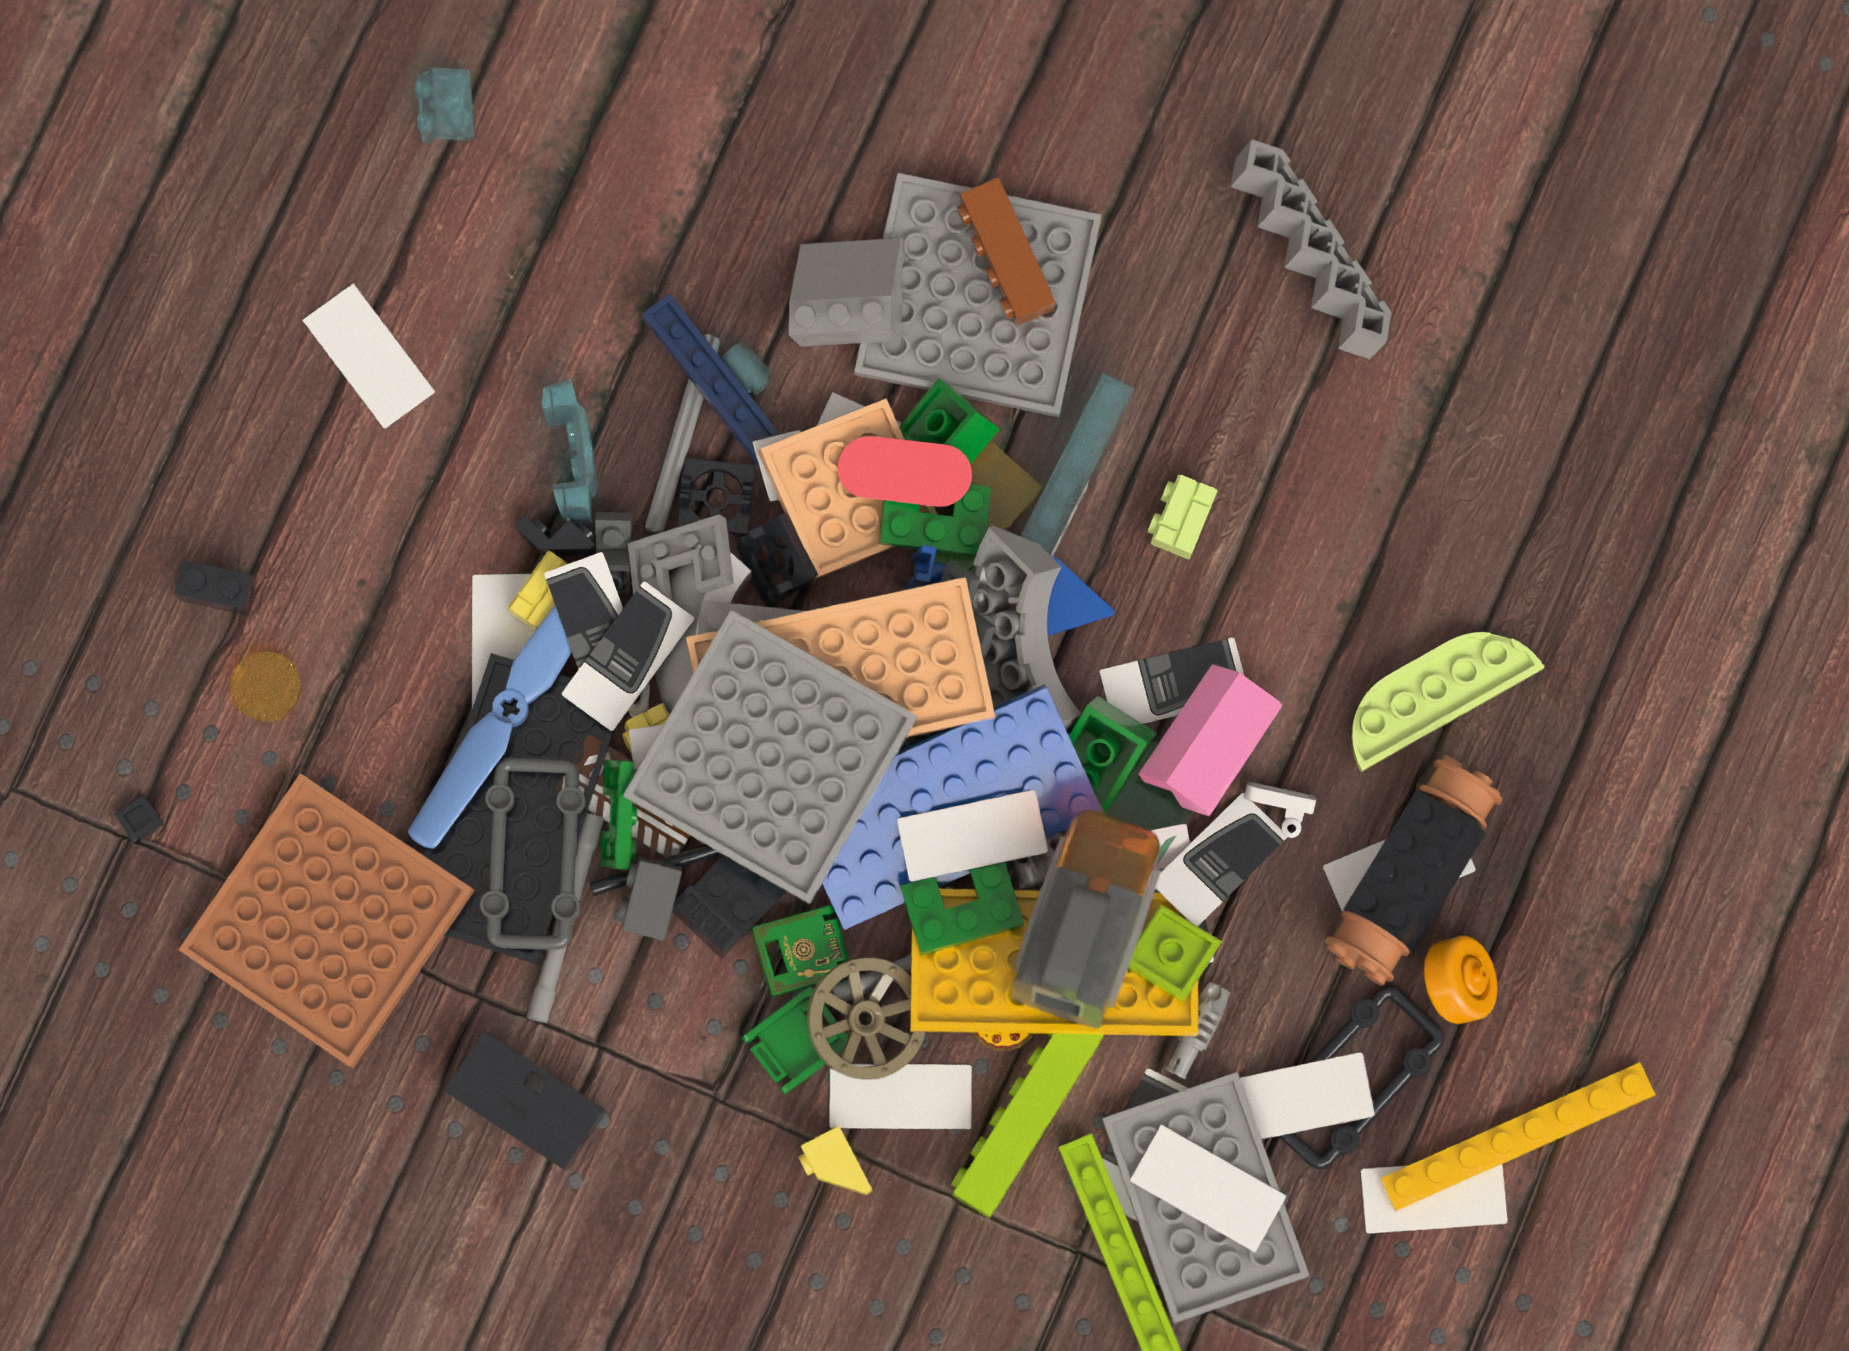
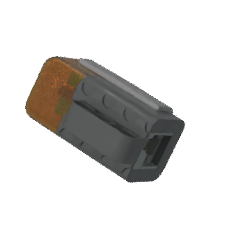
(1088, 918)

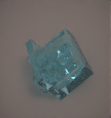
(445, 104)

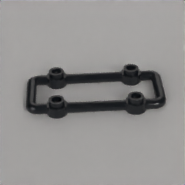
(1415, 1064)

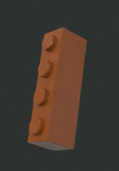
(1006, 252)

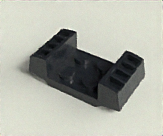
(726, 904)

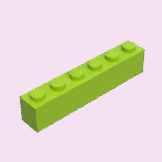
(1024, 1120)

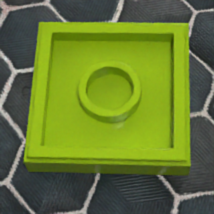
(1173, 953)

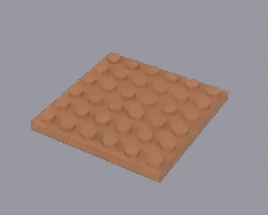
(326, 920)

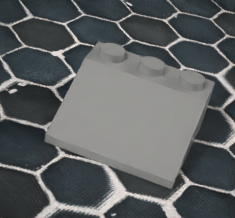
(847, 293)

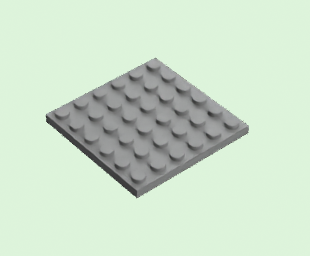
(955, 316)
(770, 756)

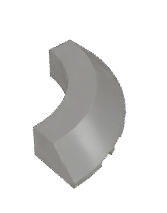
(1015, 598)

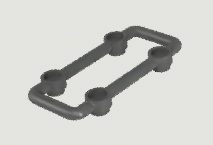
(565, 905)

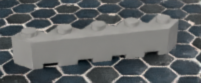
(1313, 247)

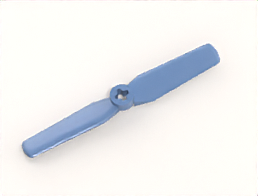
(487, 741)

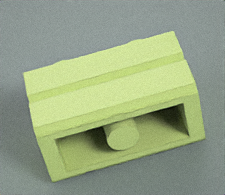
(1182, 517)

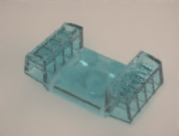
(559, 409)

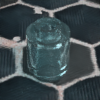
(747, 368)

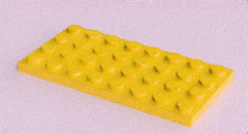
(973, 987)

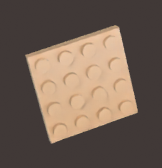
(827, 517)

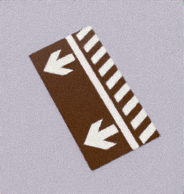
(649, 828)

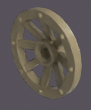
(873, 1024)

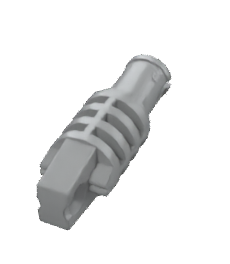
(1210, 1011)

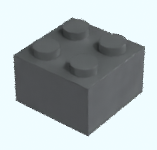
(651, 897)

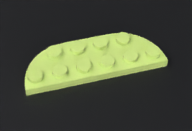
(1436, 692)

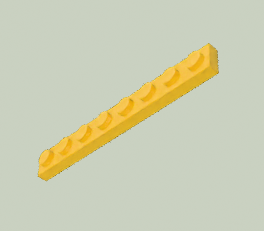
(1517, 1137)

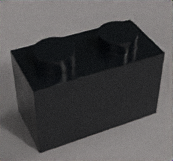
(215, 587)

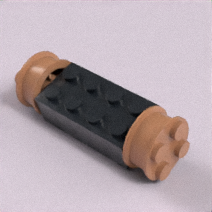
(1414, 870)

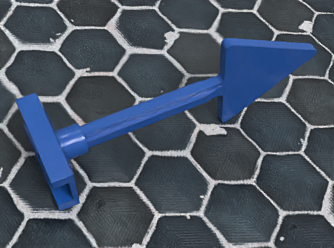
(1070, 599)

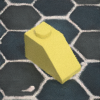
(834, 1162)

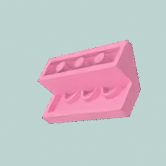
(1211, 739)

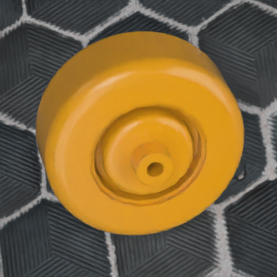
(1460, 979)

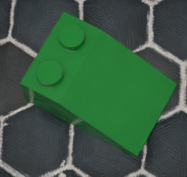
(1109, 748)

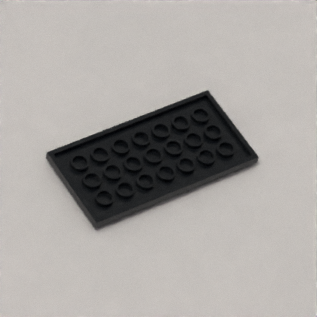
(533, 825)

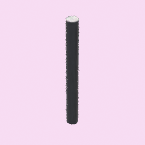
(682, 859)

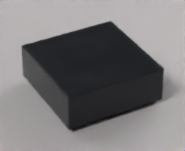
(139, 819)

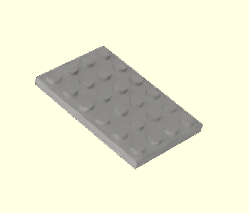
(1192, 1260)

